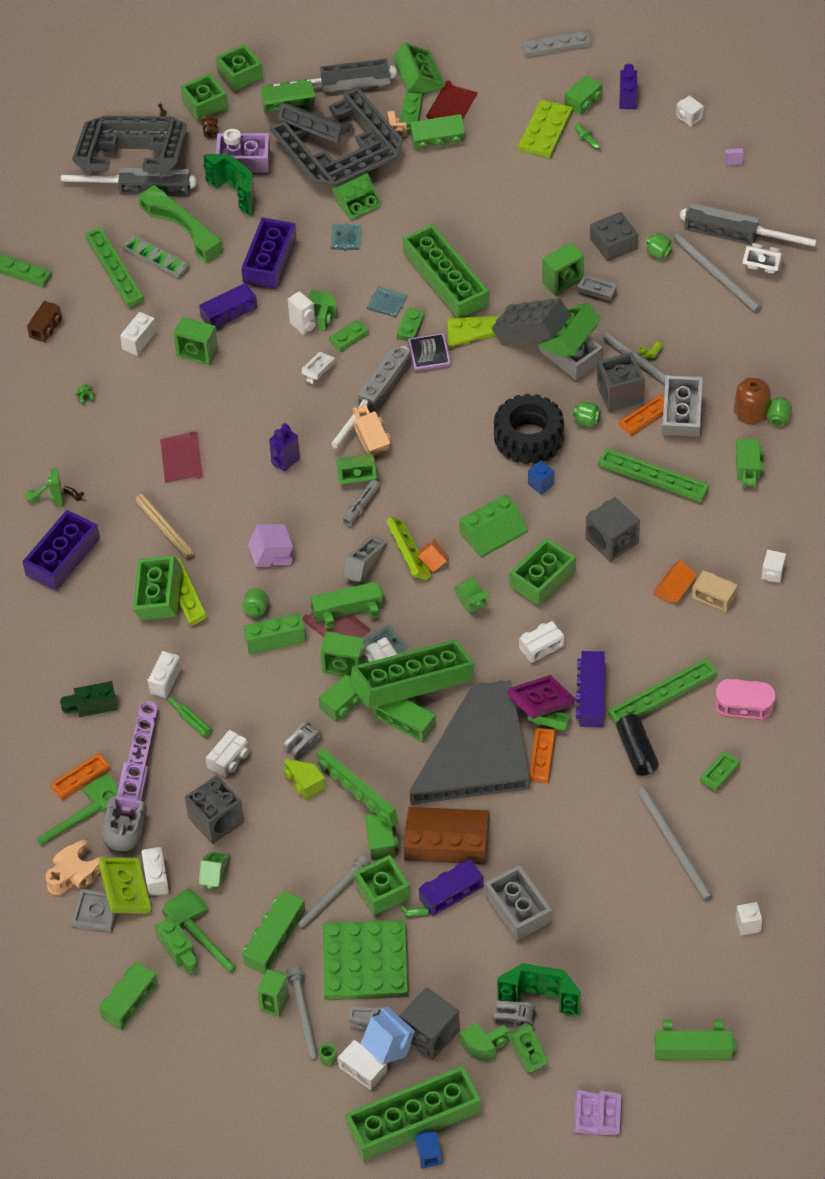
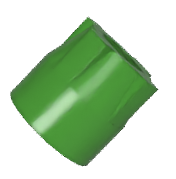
(327, 1049)

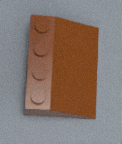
(446, 835)

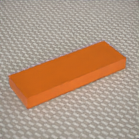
(643, 416)
(541, 755)
(80, 776)

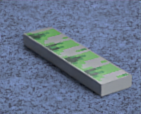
(156, 257)

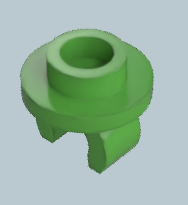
(84, 390)

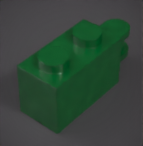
(90, 700)

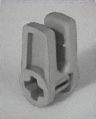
(305, 737)
(514, 1013)
(360, 1017)

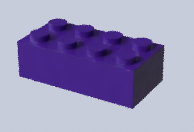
(269, 253)
(61, 549)

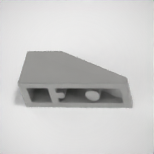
(363, 558)

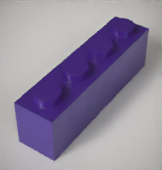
(592, 688)

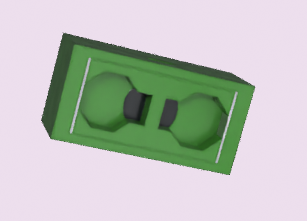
(527, 1048)

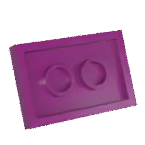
(541, 696)

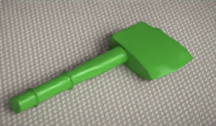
(99, 793)
(186, 909)

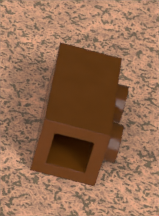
(44, 321)

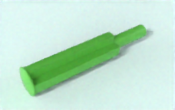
(194, 720)

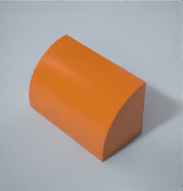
(675, 582)

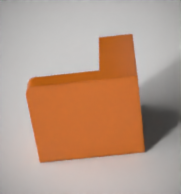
(433, 555)

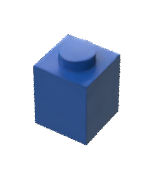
(541, 477)
(428, 1149)

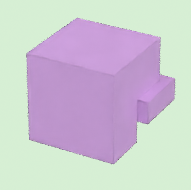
(270, 545)

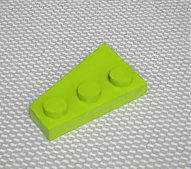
(469, 328)

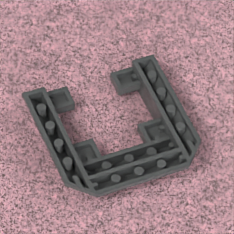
(130, 132)
(378, 143)

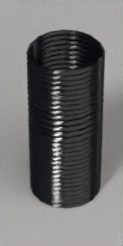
(637, 744)

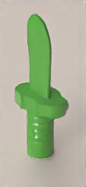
(586, 135)

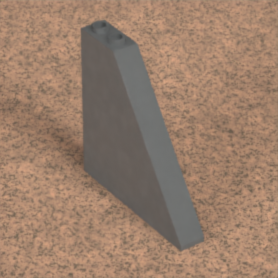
(477, 751)

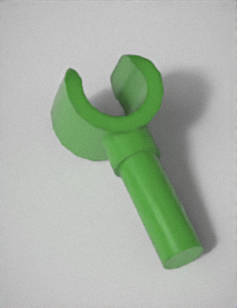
(33, 496)

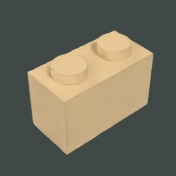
(714, 591)

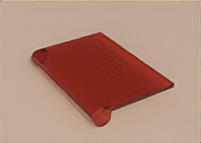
(451, 101)

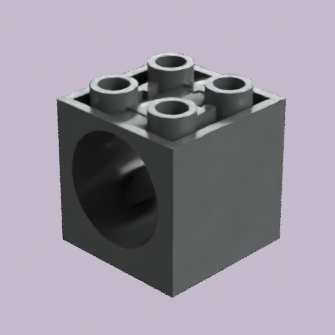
(620, 381)
(612, 529)
(214, 809)
(433, 1021)

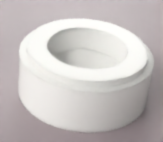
(232, 136)

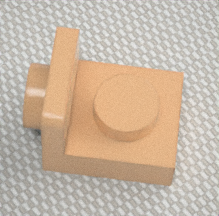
(400, 128)

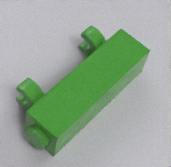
(347, 602)
(694, 1044)

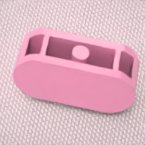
(744, 699)

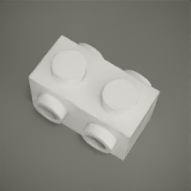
(757, 257)

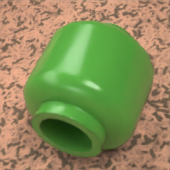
(659, 245)
(779, 411)
(587, 414)
(255, 602)

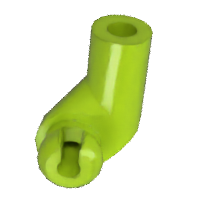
(650, 353)

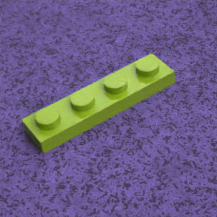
(408, 548)
(189, 599)

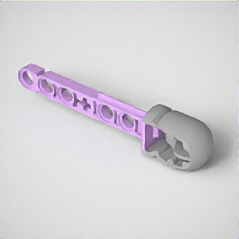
(130, 802)

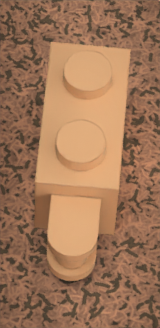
(370, 431)

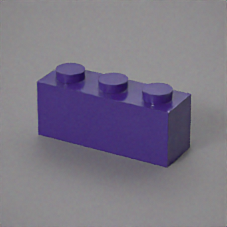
(228, 306)
(451, 887)

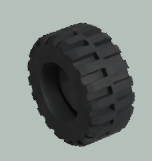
(528, 410)

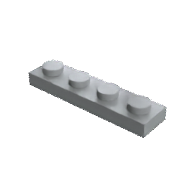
(556, 44)

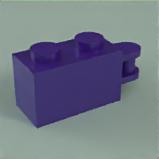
(628, 87)
(284, 447)

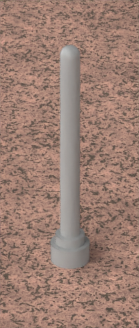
(360, 862)
(295, 976)

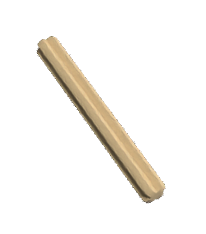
(164, 526)

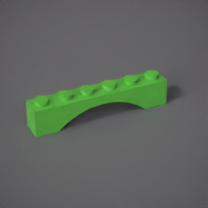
(158, 204)

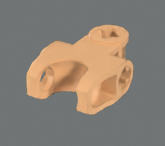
(71, 870)

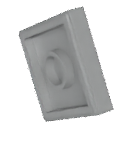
(93, 912)

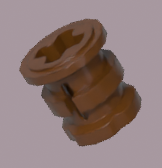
(210, 127)

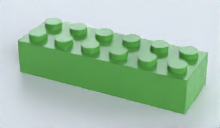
(445, 271)
(412, 673)
(413, 1111)

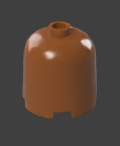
(752, 400)

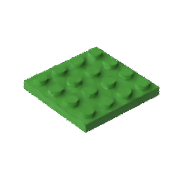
(364, 960)

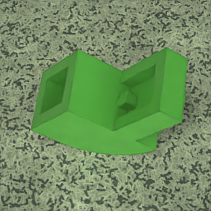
(324, 307)
(471, 595)
(481, 1045)

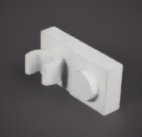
(317, 366)

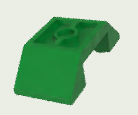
(226, 169)
(540, 980)

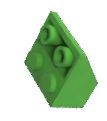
(356, 196)

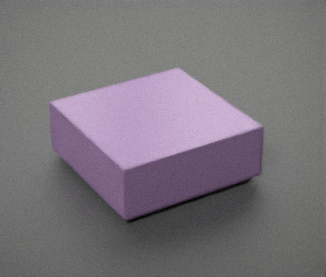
(733, 156)

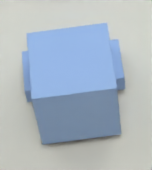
(387, 1036)

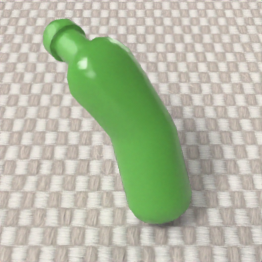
(415, 911)

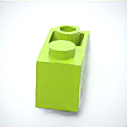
(305, 777)

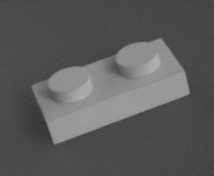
(597, 288)

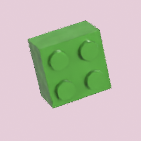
(239, 67)
(204, 97)
(562, 268)
(195, 341)
(341, 653)
(382, 885)

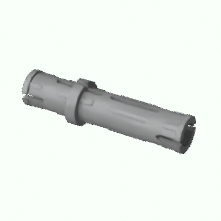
(356, 508)

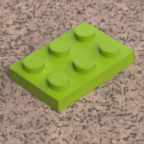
(124, 885)

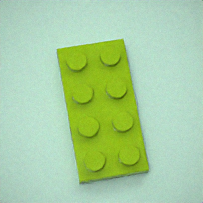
(545, 128)

